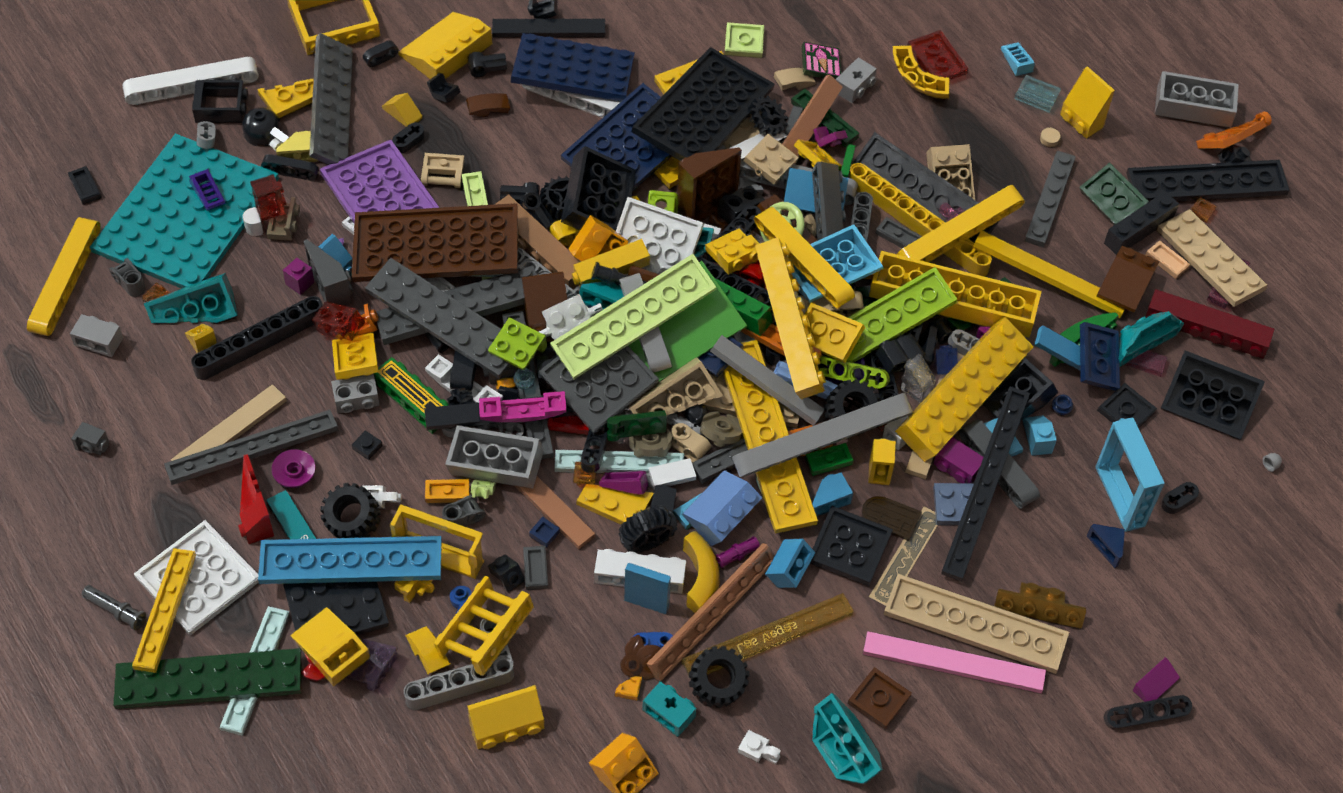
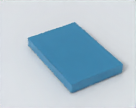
(800, 189)
(647, 588)

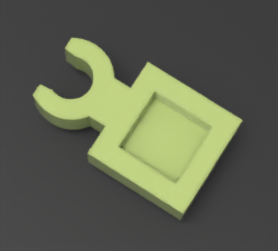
(482, 488)

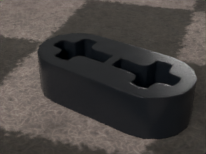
(380, 53)
(408, 137)
(1182, 501)

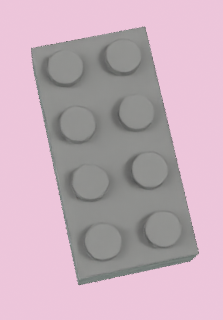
(1196, 99)
(494, 456)

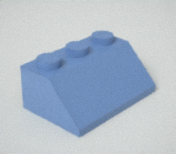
(721, 507)

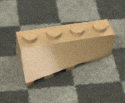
(680, 390)

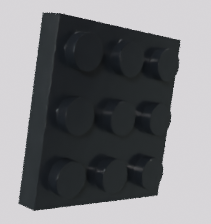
(850, 545)

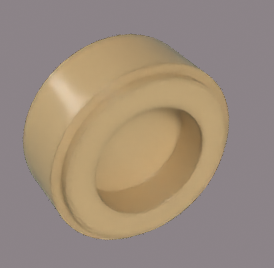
(1050, 137)

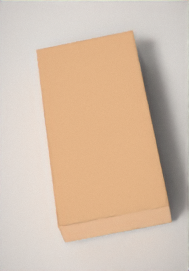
(1169, 260)

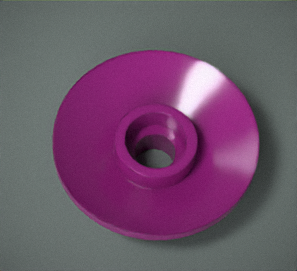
(292, 461)

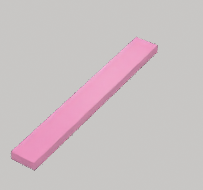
(954, 662)

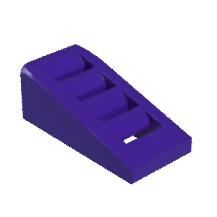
(203, 176)

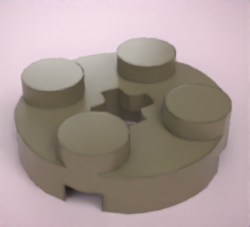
(721, 429)
(656, 447)

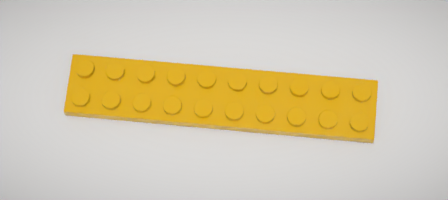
(761, 423)

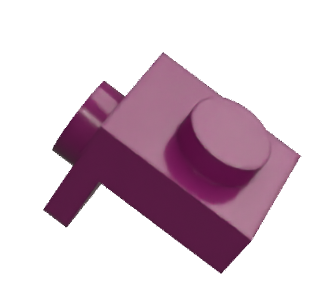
(825, 139)

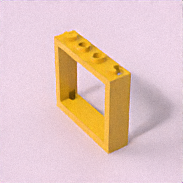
(345, 35)

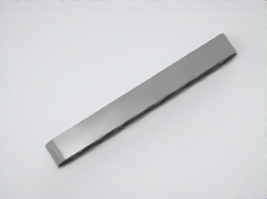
(822, 435)

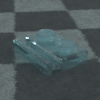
(1037, 93)

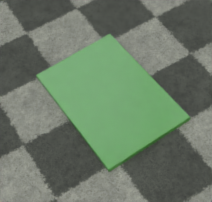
(696, 329)

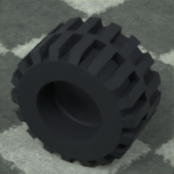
(849, 389)
(339, 501)
(731, 663)

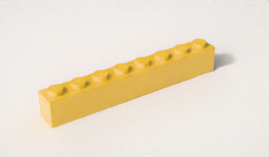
(790, 318)

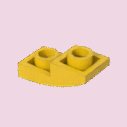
(422, 644)

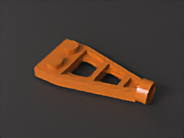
(1235, 134)

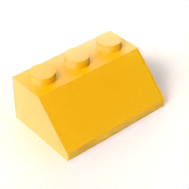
(506, 717)

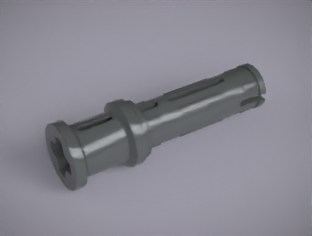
(121, 611)

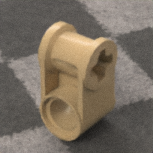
(691, 443)

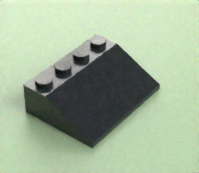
(596, 188)
(1212, 394)

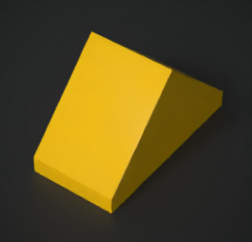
(403, 109)
(201, 337)

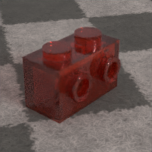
(268, 197)
(338, 321)

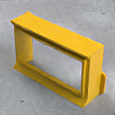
(452, 558)

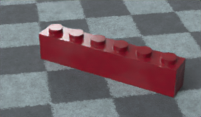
(1214, 324)

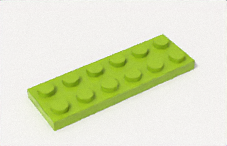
(901, 311)

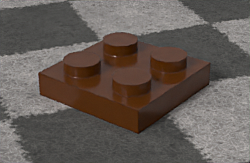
(879, 698)

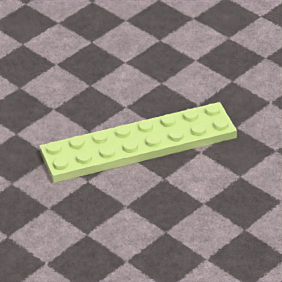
(633, 316)

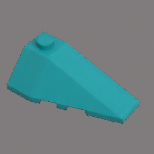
(201, 302)

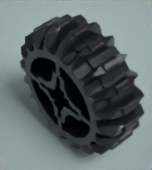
(554, 196)
(648, 529)

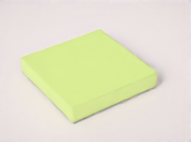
(744, 40)

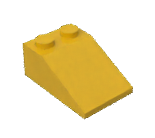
(1087, 103)

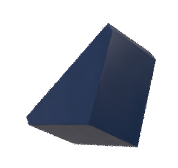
(1108, 541)

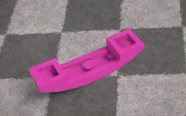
(522, 409)

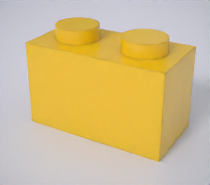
(881, 461)

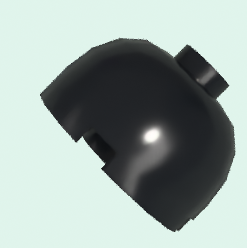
(258, 125)

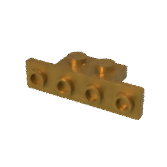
(1041, 604)

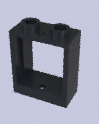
(227, 88)

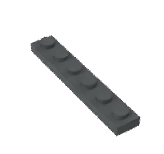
(1050, 199)

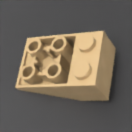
(953, 165)

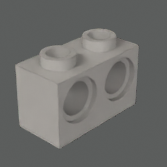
(354, 390)

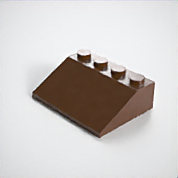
(705, 179)

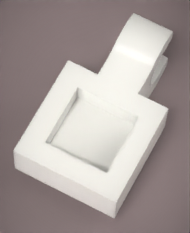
(382, 496)
(756, 746)

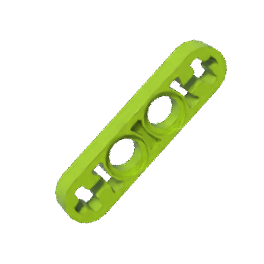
(849, 369)

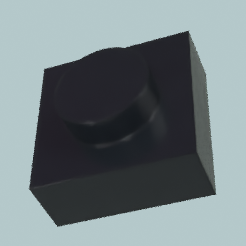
(367, 445)

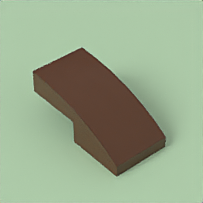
(484, 104)

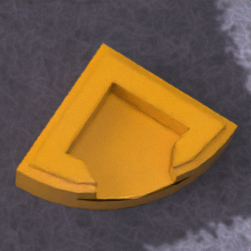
(629, 689)

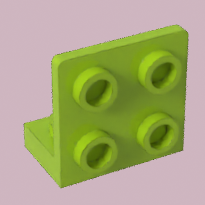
(517, 343)

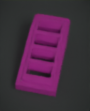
(630, 482)

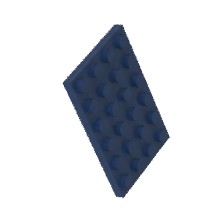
(573, 67)
(614, 137)

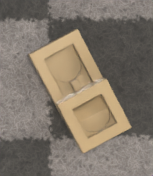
(793, 77)

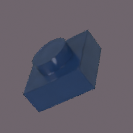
(544, 532)

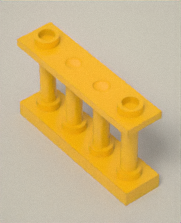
(494, 641)

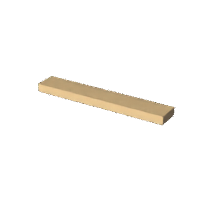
(238, 422)

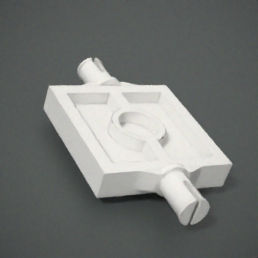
(567, 316)

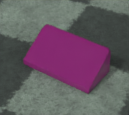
(1156, 681)

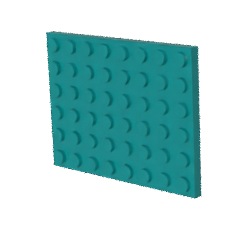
(165, 223)

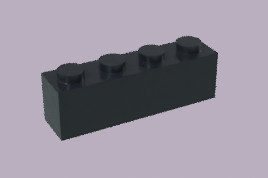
(1141, 222)

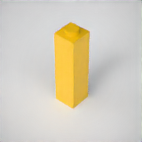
(620, 258)

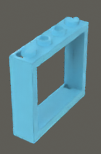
(1131, 509)

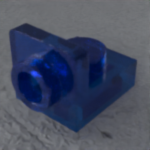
(946, 359)

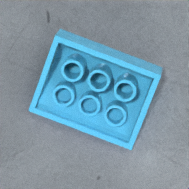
(846, 254)

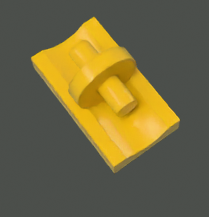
(410, 588)

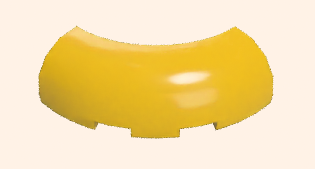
(916, 78)
(707, 569)

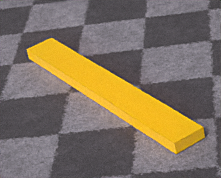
(1044, 271)

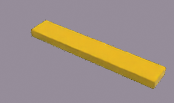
(164, 610)

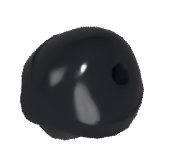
(696, 413)

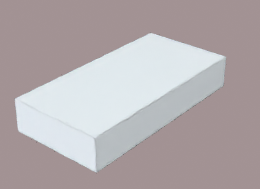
(672, 473)

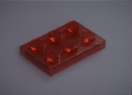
(938, 56)

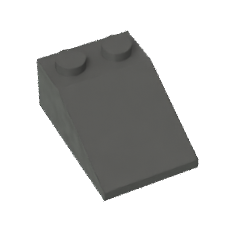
(329, 275)

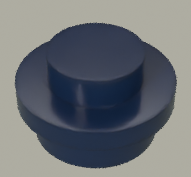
(1062, 404)

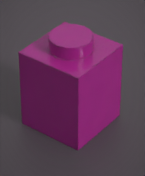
(298, 276)

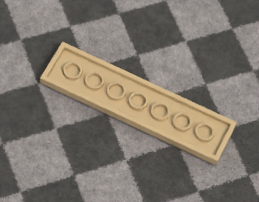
(976, 623)

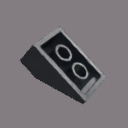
(1025, 378)

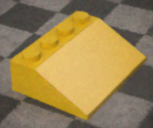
(447, 45)

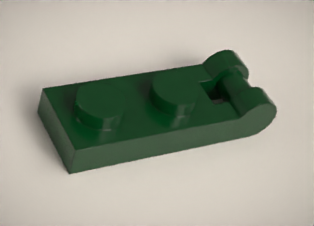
(636, 425)

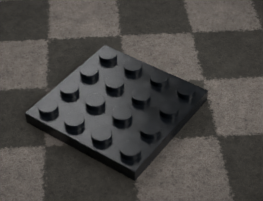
(354, 603)

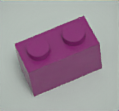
(958, 461)

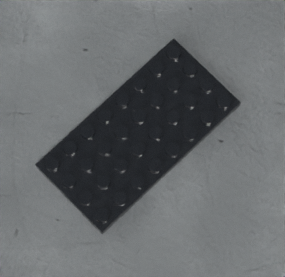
(702, 106)

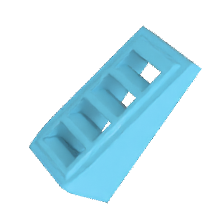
(1018, 68)

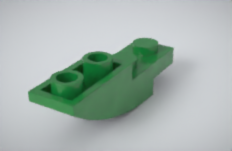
(1073, 333)

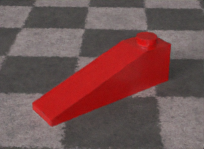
(253, 511)

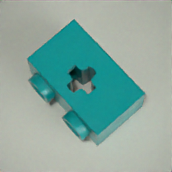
(673, 719)

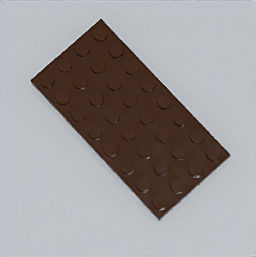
(437, 241)

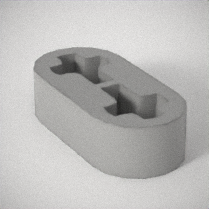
(206, 135)

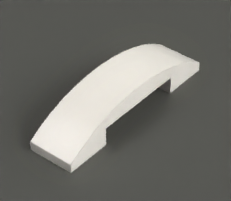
(440, 371)

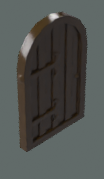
(892, 515)

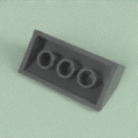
(827, 199)

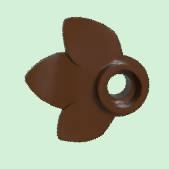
(640, 654)

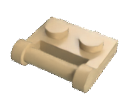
(442, 164)

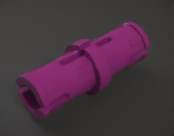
(737, 551)

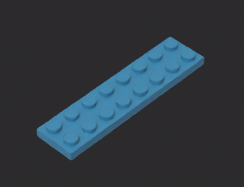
(350, 560)

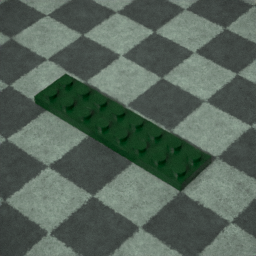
(210, 679)

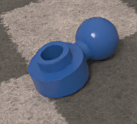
(458, 601)

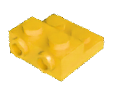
(733, 250)

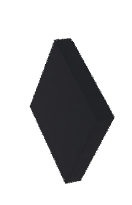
(1127, 404)

